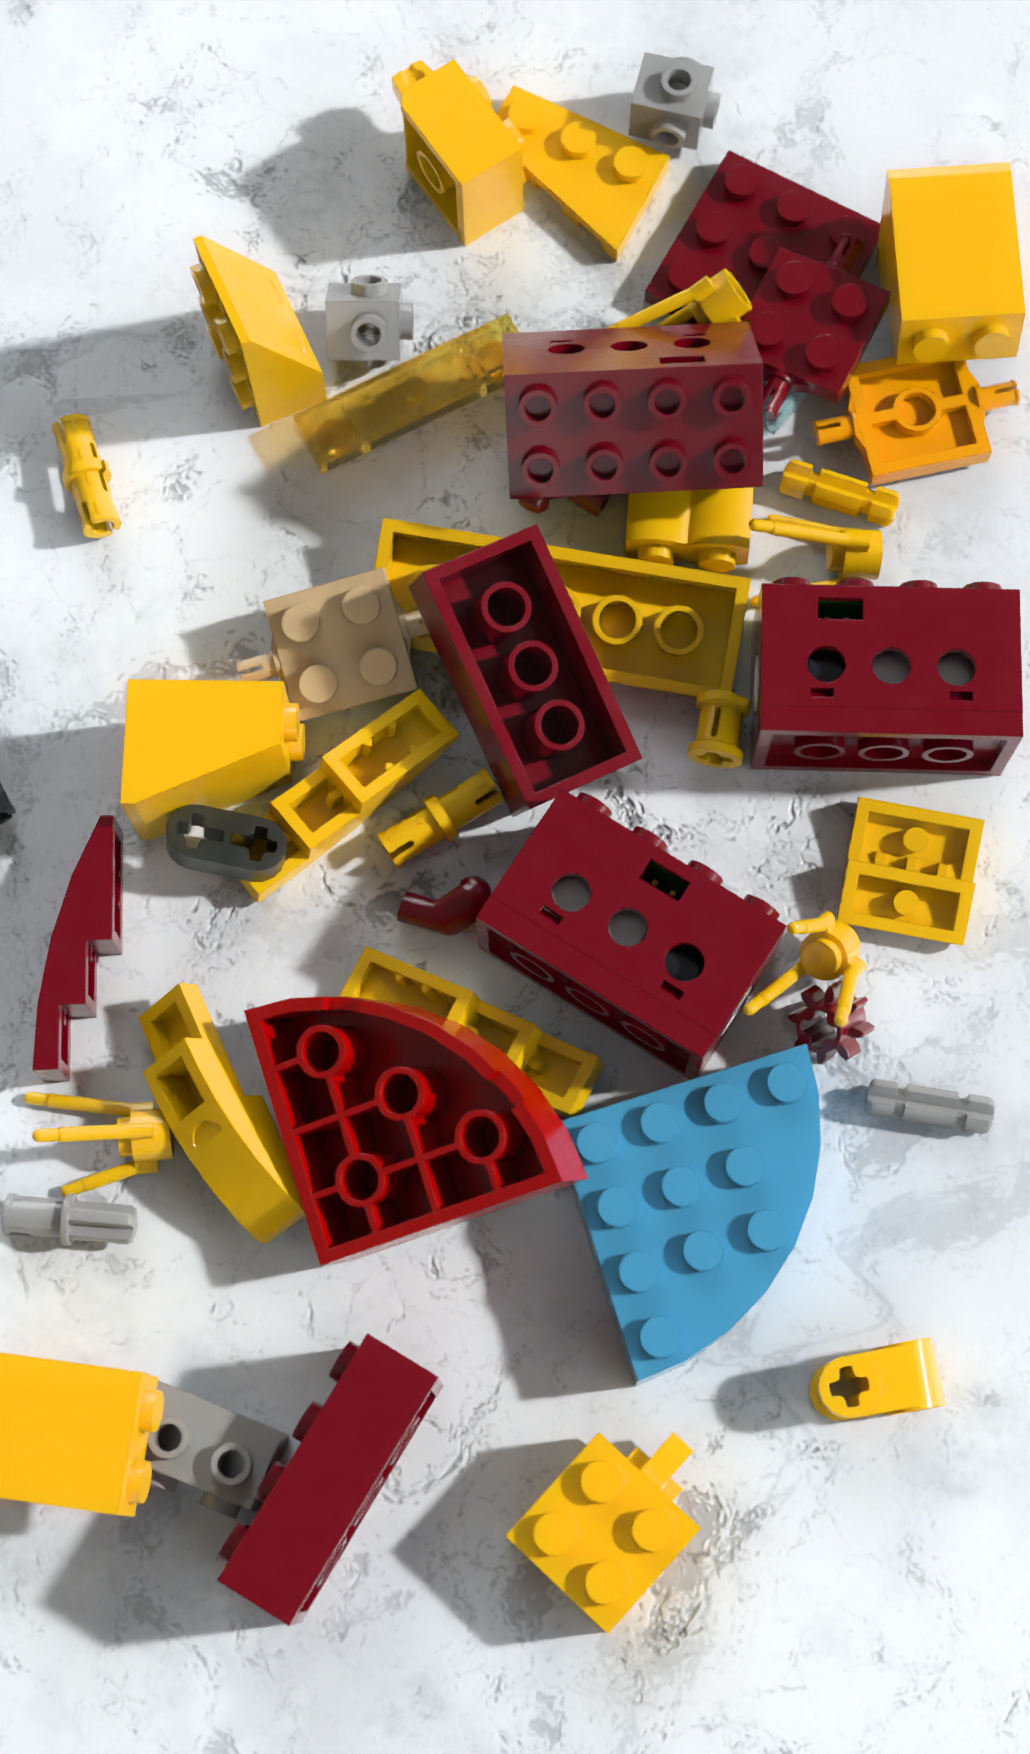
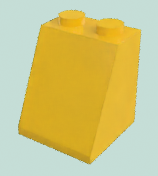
(951, 263)
(204, 746)
(76, 1434)

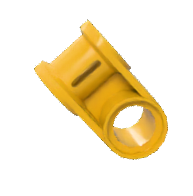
(888, 1381)

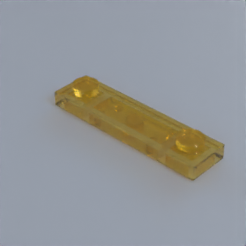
(405, 396)

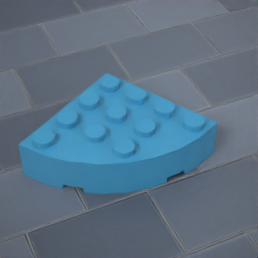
(697, 1201)

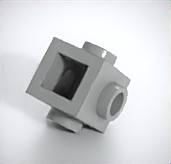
(673, 101)
(367, 321)

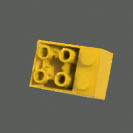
(256, 334)

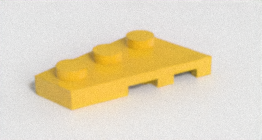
(586, 167)

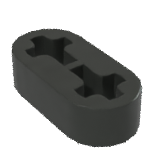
(225, 843)

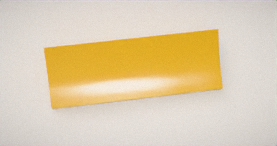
(644, 618)

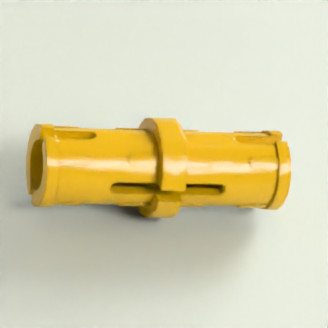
(86, 476)
(440, 818)

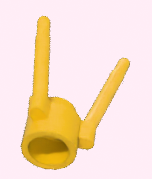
(708, 301)
(848, 552)
(824, 954)
(139, 1133)

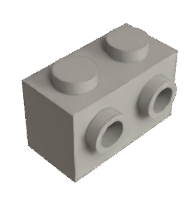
(211, 1451)

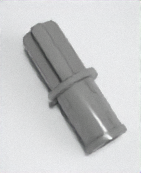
(69, 1219)

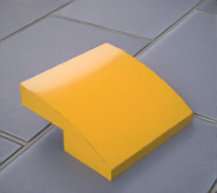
(910, 871)

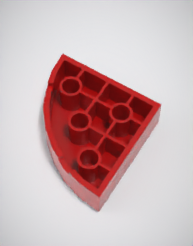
(401, 1121)

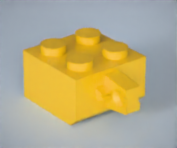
(460, 148)
(608, 1526)

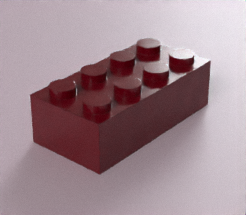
(524, 669)
(329, 1481)

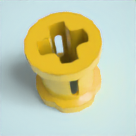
(719, 729)

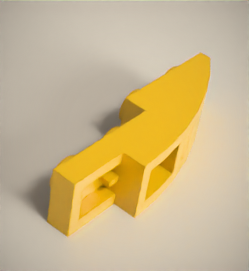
(217, 1125)

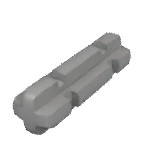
(929, 1106)

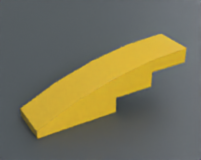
(353, 785)
(556, 1067)

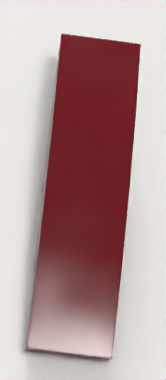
(85, 927)

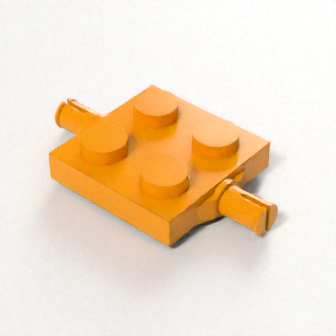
(916, 417)

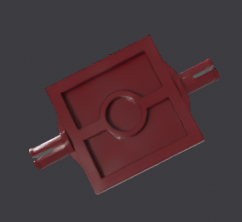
(813, 323)

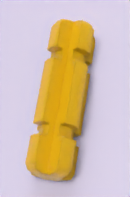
(839, 492)

